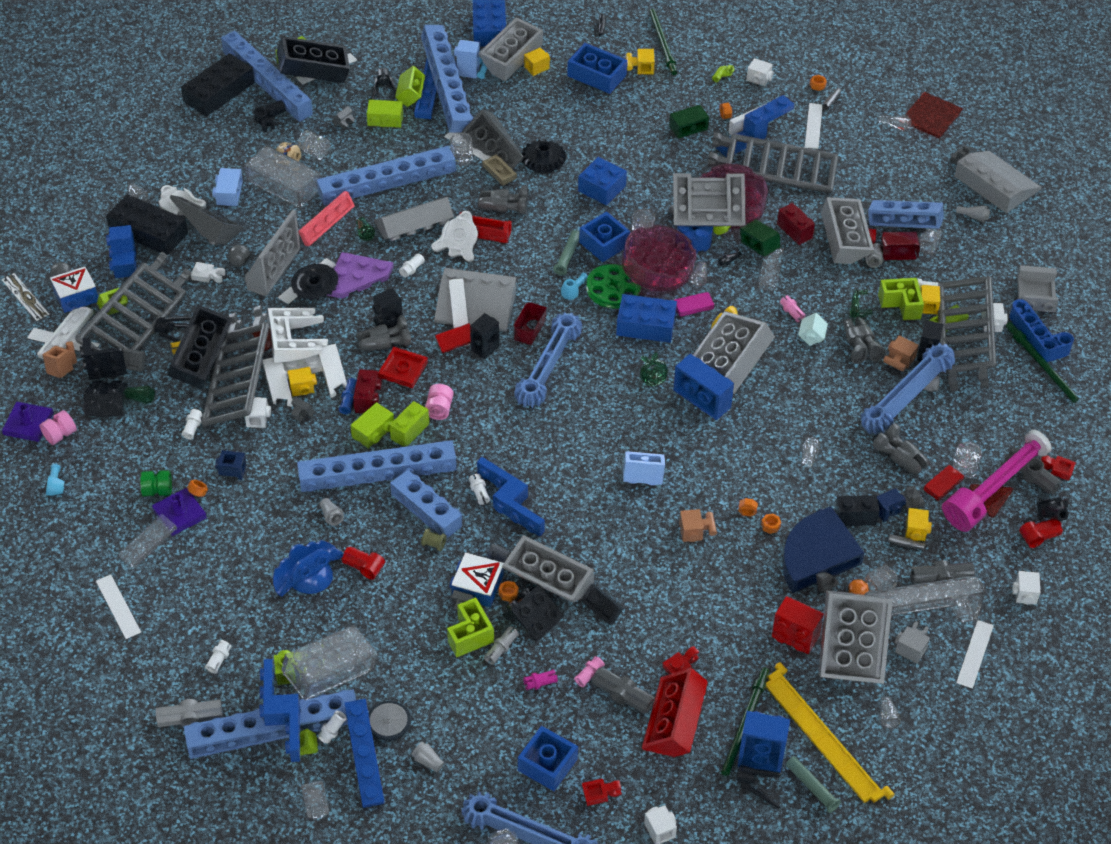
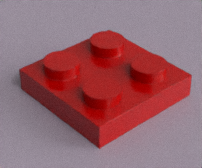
(403, 367)

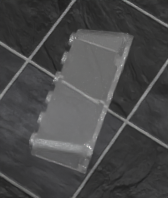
(961, 593)

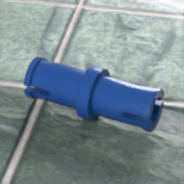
(347, 397)

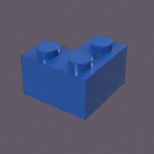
(121, 251)

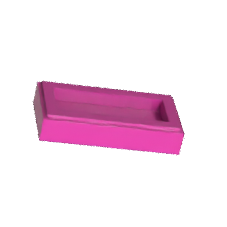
(694, 304)

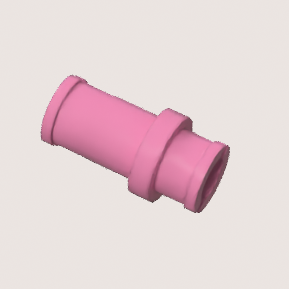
(791, 307)
(589, 671)

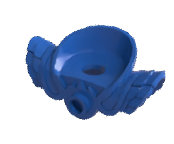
(306, 568)

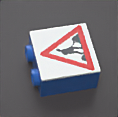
(74, 289)
(478, 578)

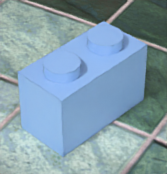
(467, 58)
(228, 187)
(643, 468)

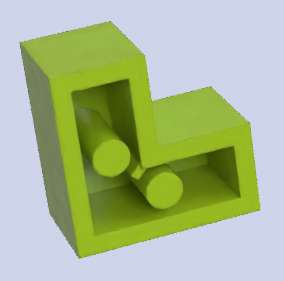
(902, 294)
(472, 631)

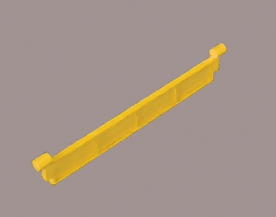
(823, 738)

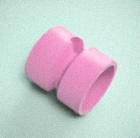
(439, 401)
(55, 429)

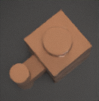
(901, 353)
(60, 360)
(693, 525)

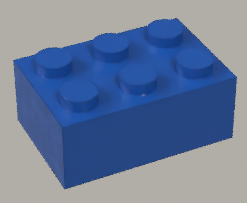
(488, 20)
(597, 68)
(646, 318)
(703, 386)
(763, 741)

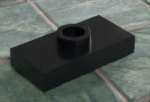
(602, 604)

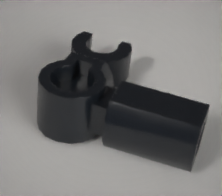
(262, 114)
(1053, 509)

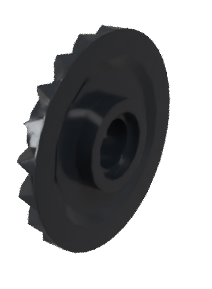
(543, 156)
(314, 281)

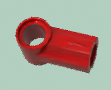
(1035, 534)
(367, 564)

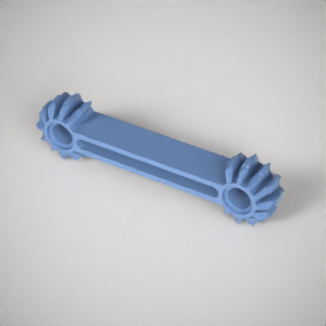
(532, 390)
(881, 416)
(524, 827)

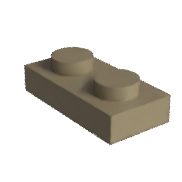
(499, 170)

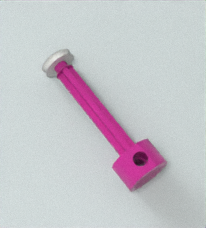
(967, 507)

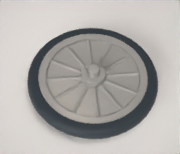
(389, 720)

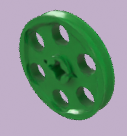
(608, 285)

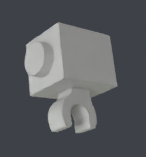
(912, 643)

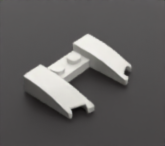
(283, 346)
(327, 361)

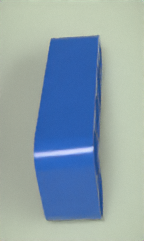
(1048, 345)

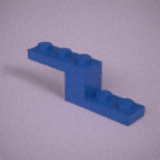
(757, 121)
(510, 496)
(280, 710)

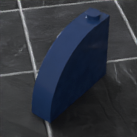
(818, 546)

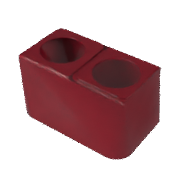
(900, 245)
(530, 312)

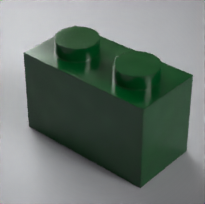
(689, 121)
(760, 237)

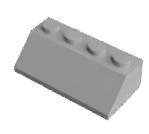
(508, 48)
(414, 218)
(846, 230)
(549, 569)

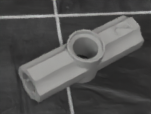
(188, 712)

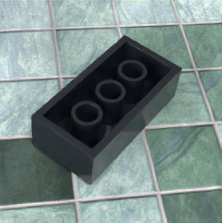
(313, 59)
(217, 84)
(149, 224)
(200, 347)

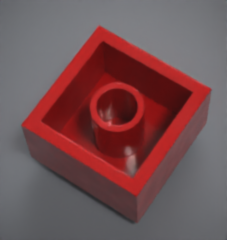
(797, 625)

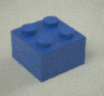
(602, 181)
(603, 236)
(547, 758)

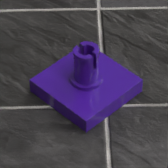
(25, 421)
(181, 510)

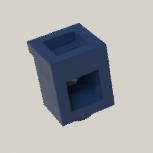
(231, 464)
(890, 504)

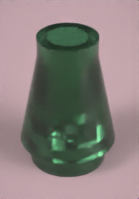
(365, 230)
(142, 394)

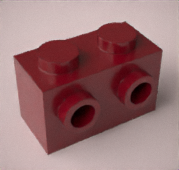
(795, 223)
(366, 390)

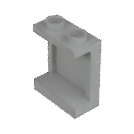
(1037, 287)

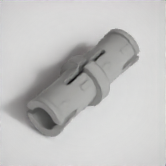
(501, 645)

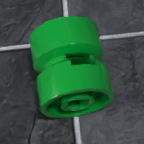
(156, 483)

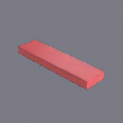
(326, 218)

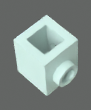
(813, 329)

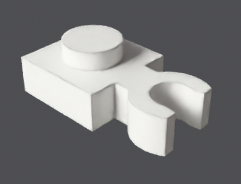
(205, 272)

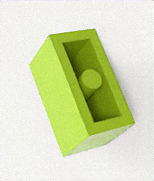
(410, 86)
(385, 113)
(409, 424)
(372, 425)

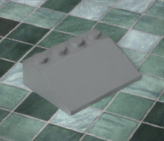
(995, 180)
(274, 257)
(483, 294)
(734, 346)
(855, 637)

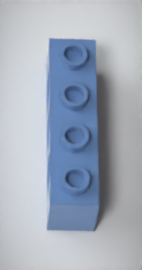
(906, 214)
(426, 504)

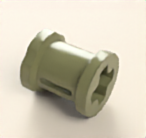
(433, 539)

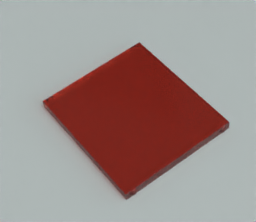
(933, 114)

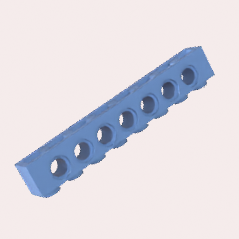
(269, 77)
(446, 78)
(387, 174)
(376, 465)
(241, 736)

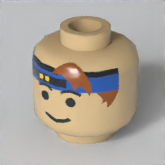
(290, 150)

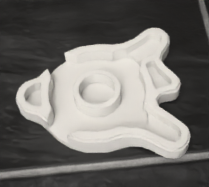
(167, 204)
(458, 236)

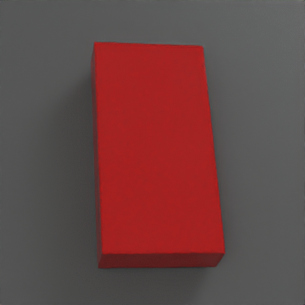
(453, 338)
(943, 482)

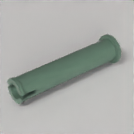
(561, 267)
(813, 784)

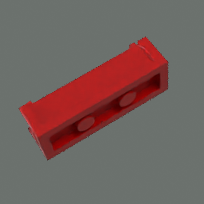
(492, 229)

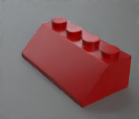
(675, 713)

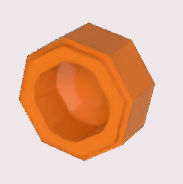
(818, 82)
(725, 110)
(197, 488)
(748, 507)
(771, 523)
(858, 587)
(508, 591)

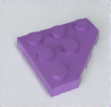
(359, 273)

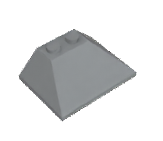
(709, 200)

